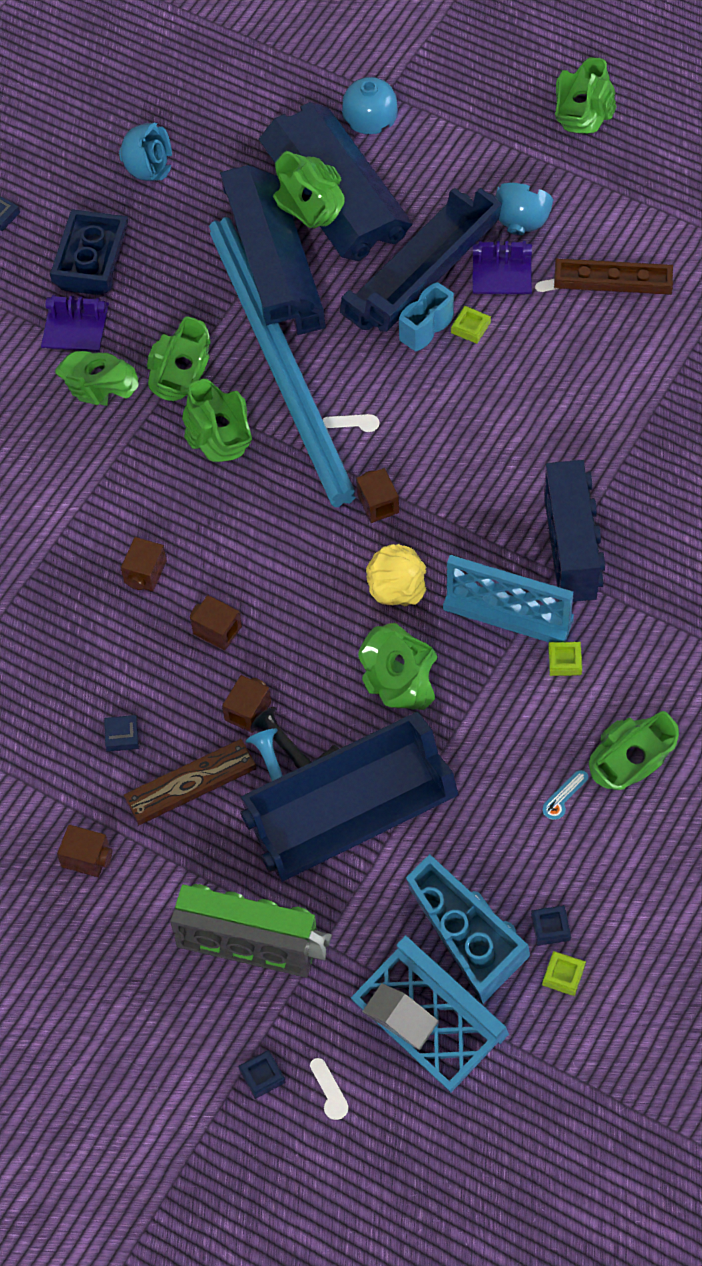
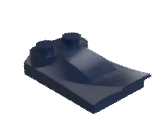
(88, 252)

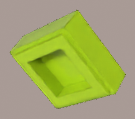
(470, 324)
(565, 658)
(564, 973)

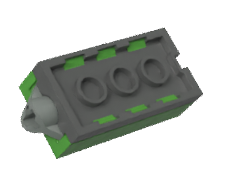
(247, 930)

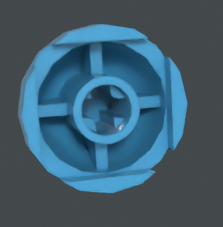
(369, 105)
(146, 152)
(522, 209)

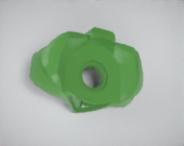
(600, 105)
(298, 172)
(188, 341)
(115, 377)
(203, 406)
(397, 683)
(653, 735)

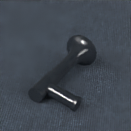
(267, 721)

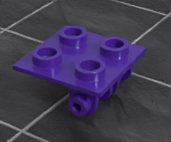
(502, 268)
(74, 323)

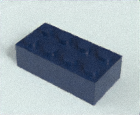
(573, 530)

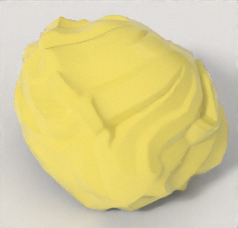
(396, 576)

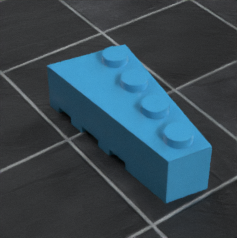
(472, 933)

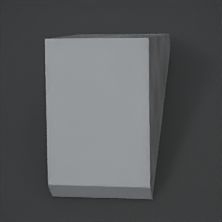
(401, 1015)

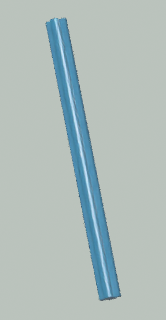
(284, 367)

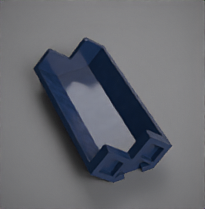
(369, 207)
(273, 250)
(422, 260)
(348, 796)

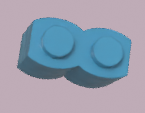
(426, 316)

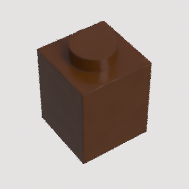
(377, 495)
(143, 564)
(215, 622)
(246, 702)
(84, 851)

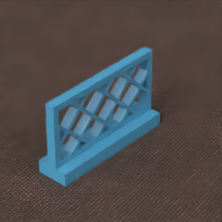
(514, 613)
(451, 993)

